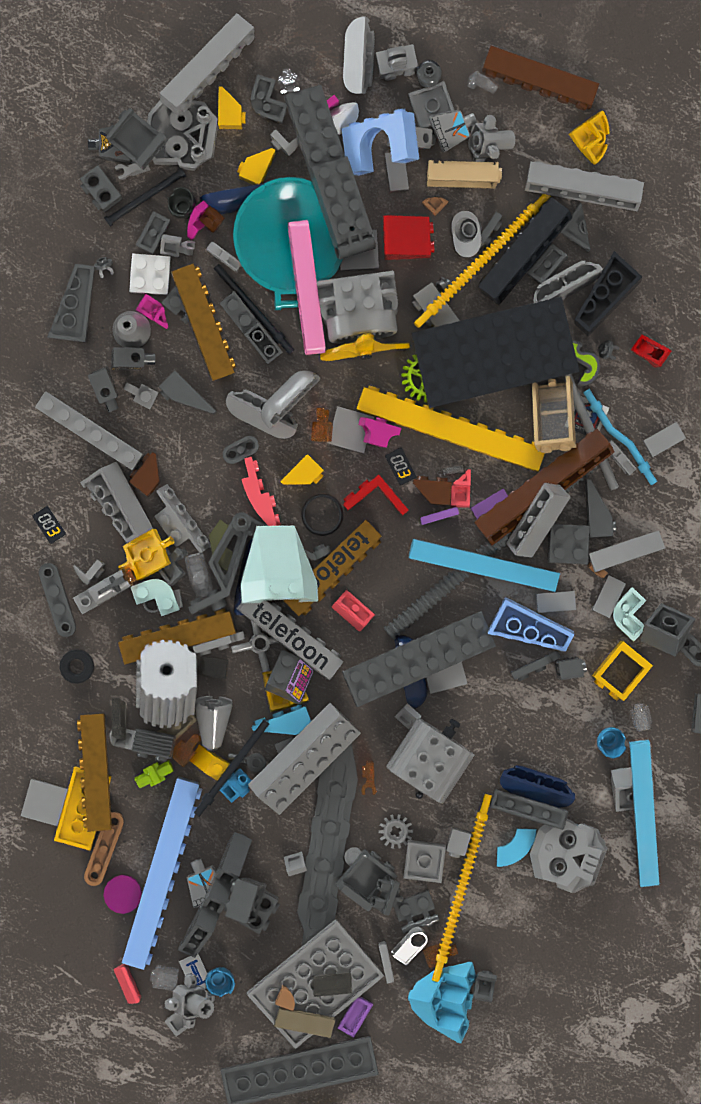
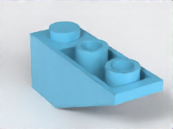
(287, 723)

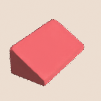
(353, 610)
(127, 984)

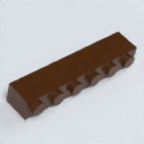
(540, 77)

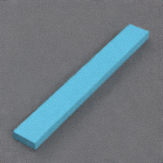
(484, 565)
(644, 813)

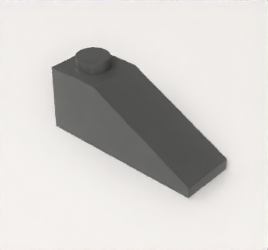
(181, 392)
(597, 513)

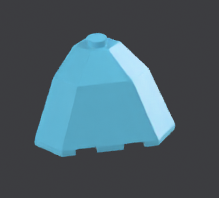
(445, 1002)

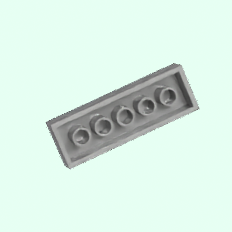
(304, 759)

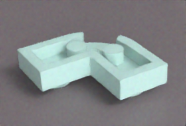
(156, 590)
(624, 612)

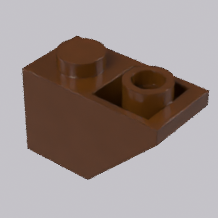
(148, 476)
(435, 492)

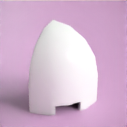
(344, 115)

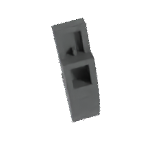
(250, 327)

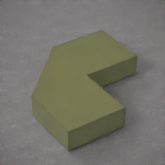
(215, 537)

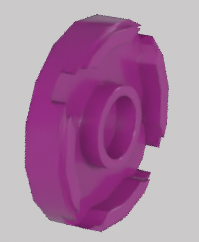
(122, 894)

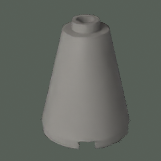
(136, 334)
(212, 720)

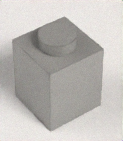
(458, 842)

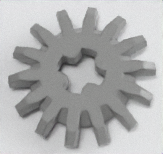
(403, 834)

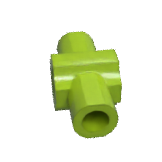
(154, 774)

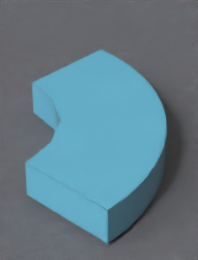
(516, 848)

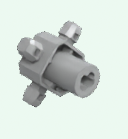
(487, 140)
(191, 1001)

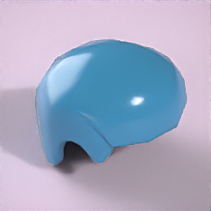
(611, 742)
(220, 981)

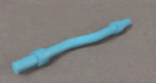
(643, 466)

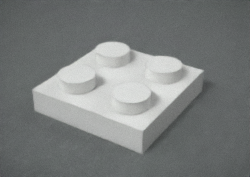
(150, 274)

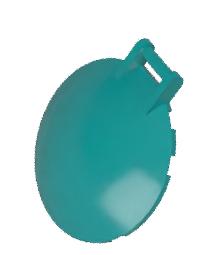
(263, 235)

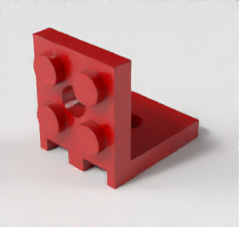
(367, 487)

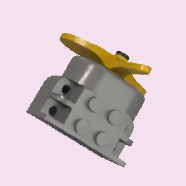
(358, 313)

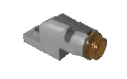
(105, 590)

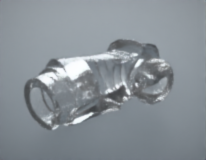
(482, 81)

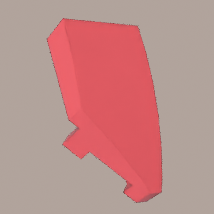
(461, 491)

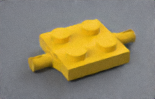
(146, 554)

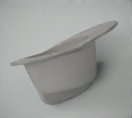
(466, 233)

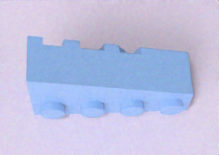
(525, 625)

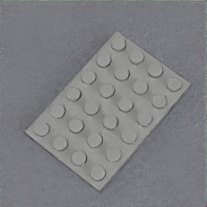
(325, 954)

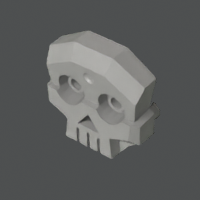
(197, 120)
(553, 848)

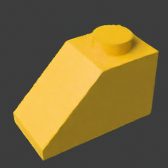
(229, 111)
(256, 167)
(304, 473)
(209, 762)

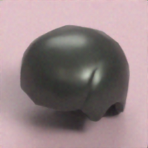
(181, 202)

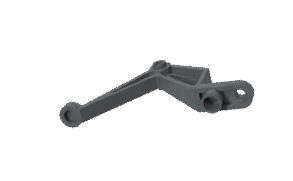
(215, 597)

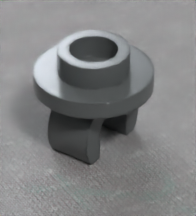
(102, 264)
(605, 350)

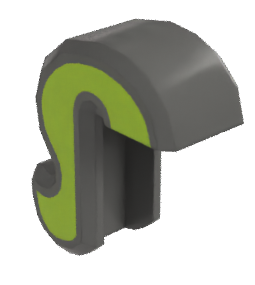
(588, 361)

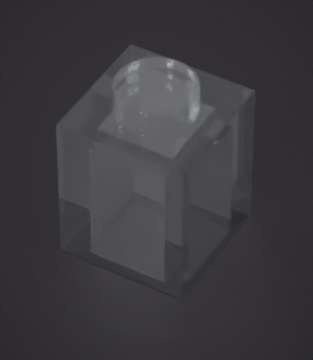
(165, 977)

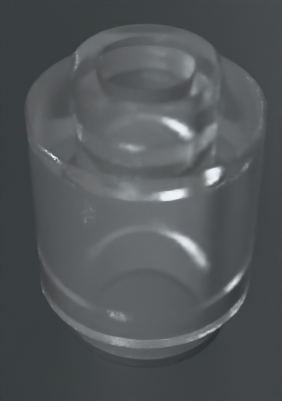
(641, 717)

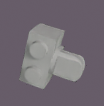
(397, 62)

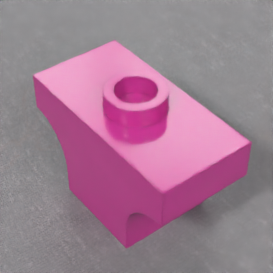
(378, 431)

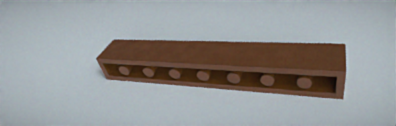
(563, 471)

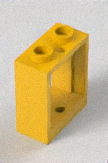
(614, 693)

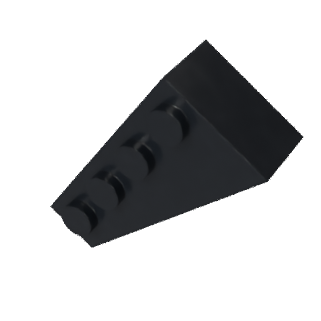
(611, 288)

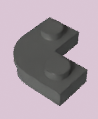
(262, 101)

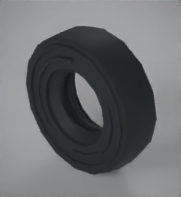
(65, 666)

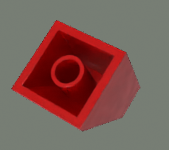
(407, 237)

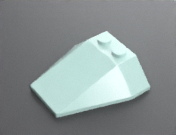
(277, 567)

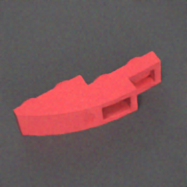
(261, 502)

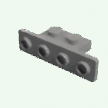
(178, 522)

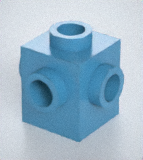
(236, 786)

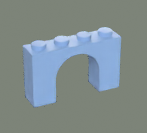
(401, 134)

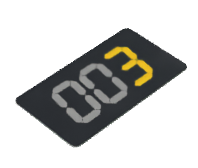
(400, 466)
(49, 524)

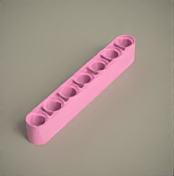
(306, 287)

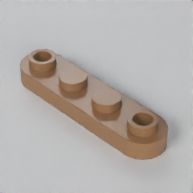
(103, 851)

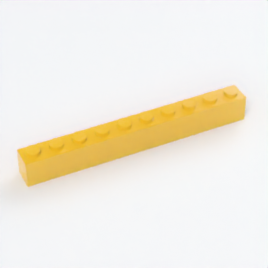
(450, 429)

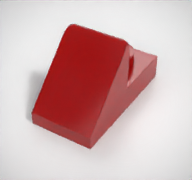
(651, 351)

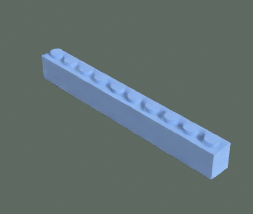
(161, 873)

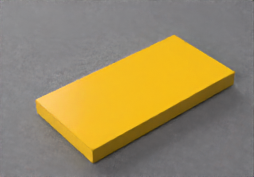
(70, 826)

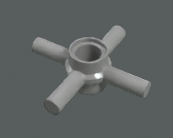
(251, 645)

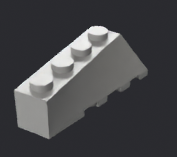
(118, 501)

